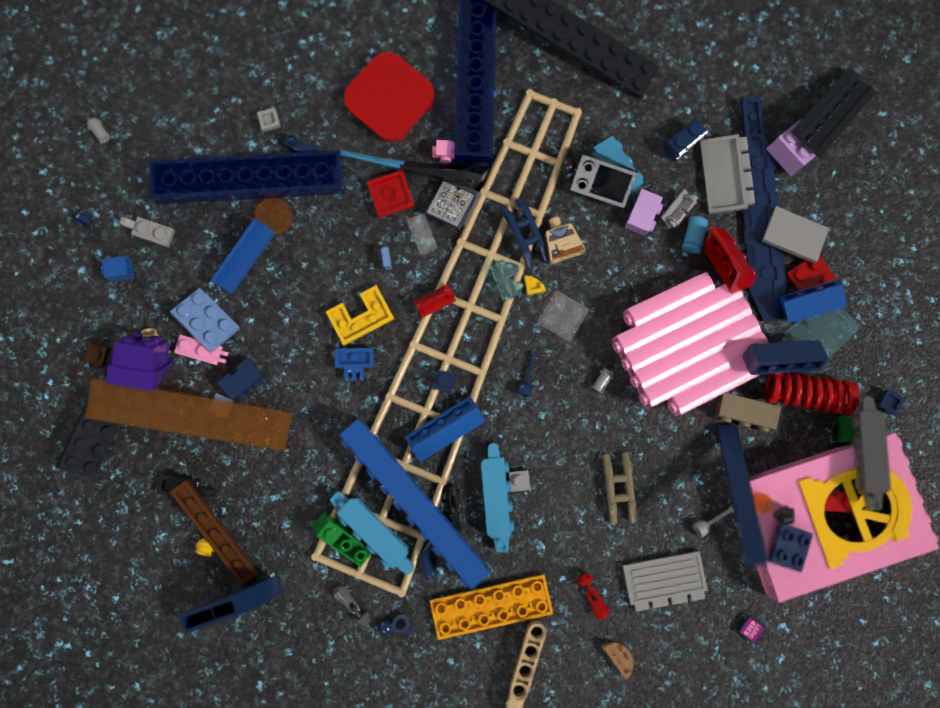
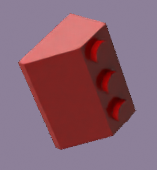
(728, 260)

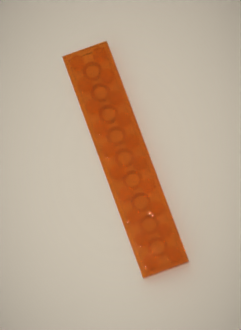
(189, 415)

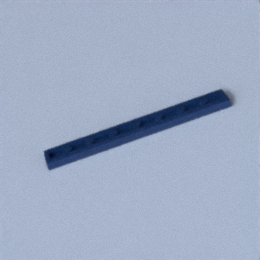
(741, 496)

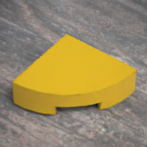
(533, 285)

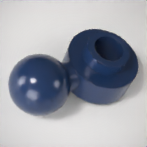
(385, 626)

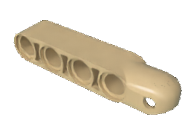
(514, 699)

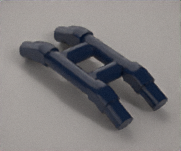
(524, 243)

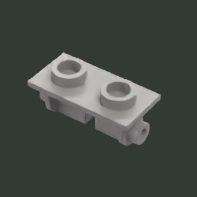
(675, 212)

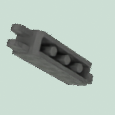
(871, 453)

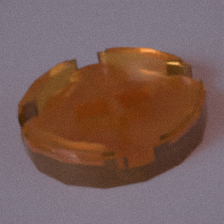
(275, 215)

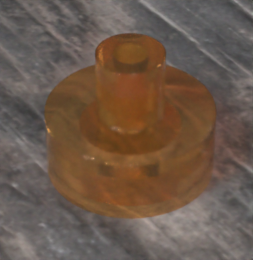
(761, 498)

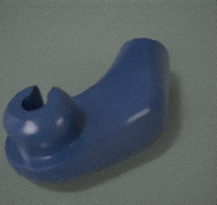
(298, 147)
(427, 562)

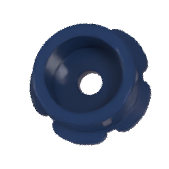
(83, 218)

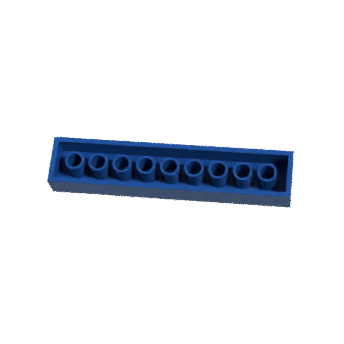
(415, 502)

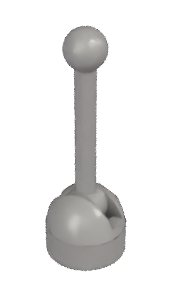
(703, 527)

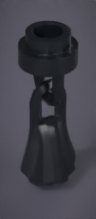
(453, 516)

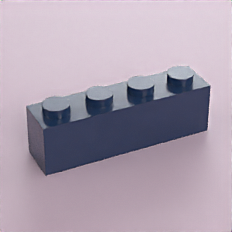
(785, 357)

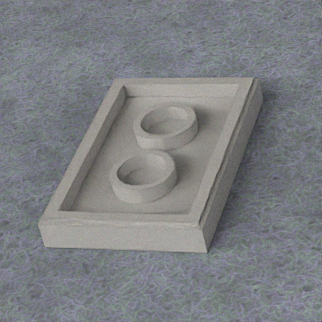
(795, 234)

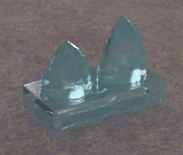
(502, 273)

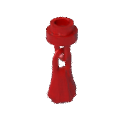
(600, 609)

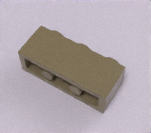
(747, 412)

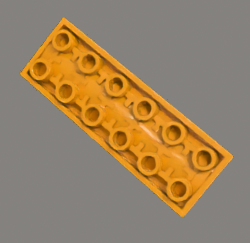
(491, 606)

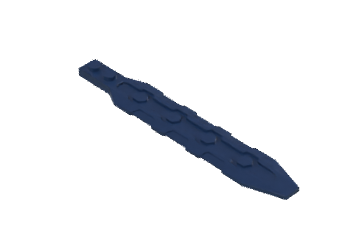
(762, 257)

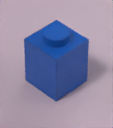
(117, 268)

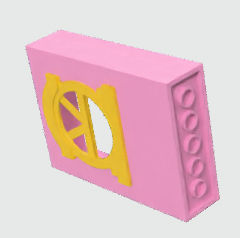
(829, 558)

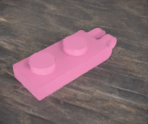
(192, 348)

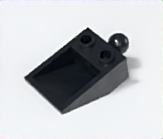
(604, 181)

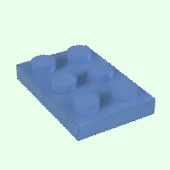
(205, 320)

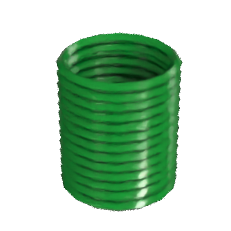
(844, 429)

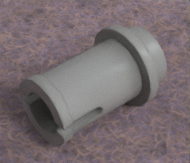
(95, 126)
(602, 380)

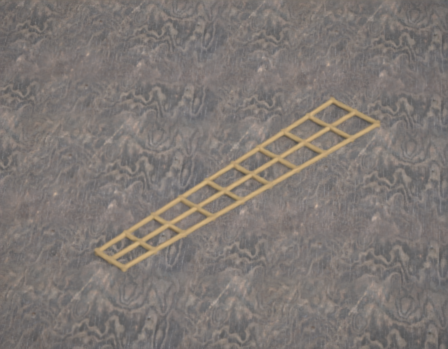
(468, 308)

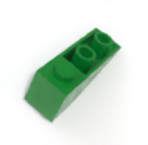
(341, 539)

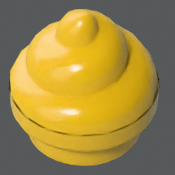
(203, 547)

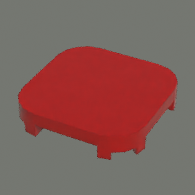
(389, 97)

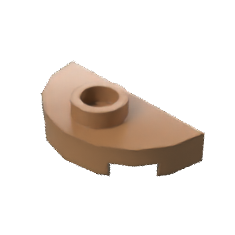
(620, 656)

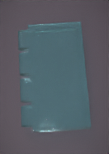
(830, 328)

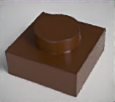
(96, 355)

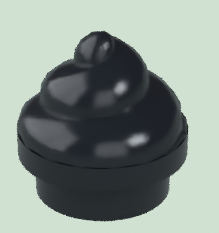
(785, 515)

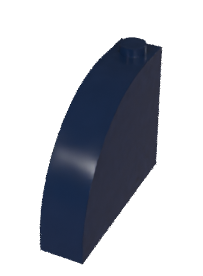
(230, 605)

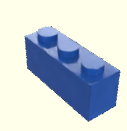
(813, 301)

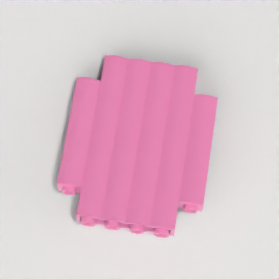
(688, 344)

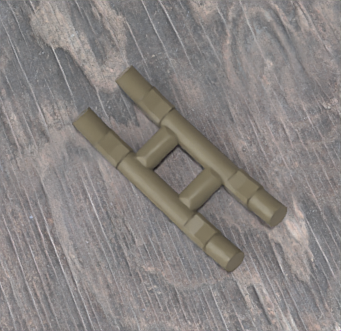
(611, 479)

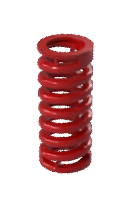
(816, 397)

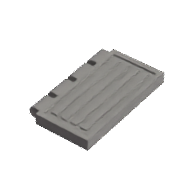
(725, 174)
(664, 579)

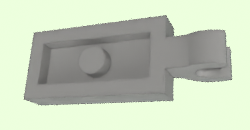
(149, 230)

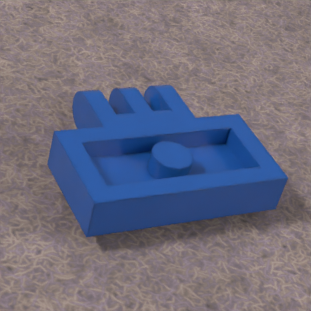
(354, 361)

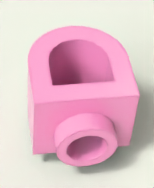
(444, 151)

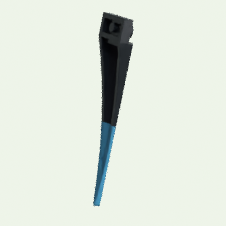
(450, 172)

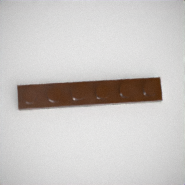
(214, 532)

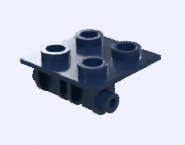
(790, 547)

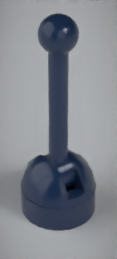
(525, 389)

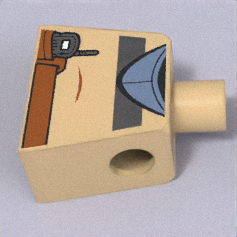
(562, 241)

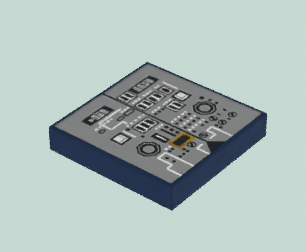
(451, 204)

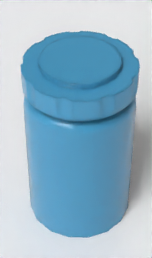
(695, 234)

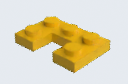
(352, 329)

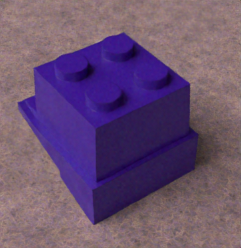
(139, 362)

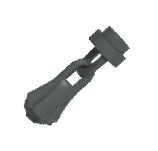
(343, 596)

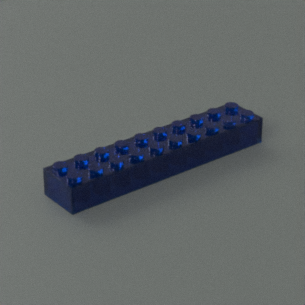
(475, 83)
(246, 177)

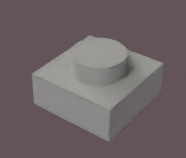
(269, 119)
(519, 480)

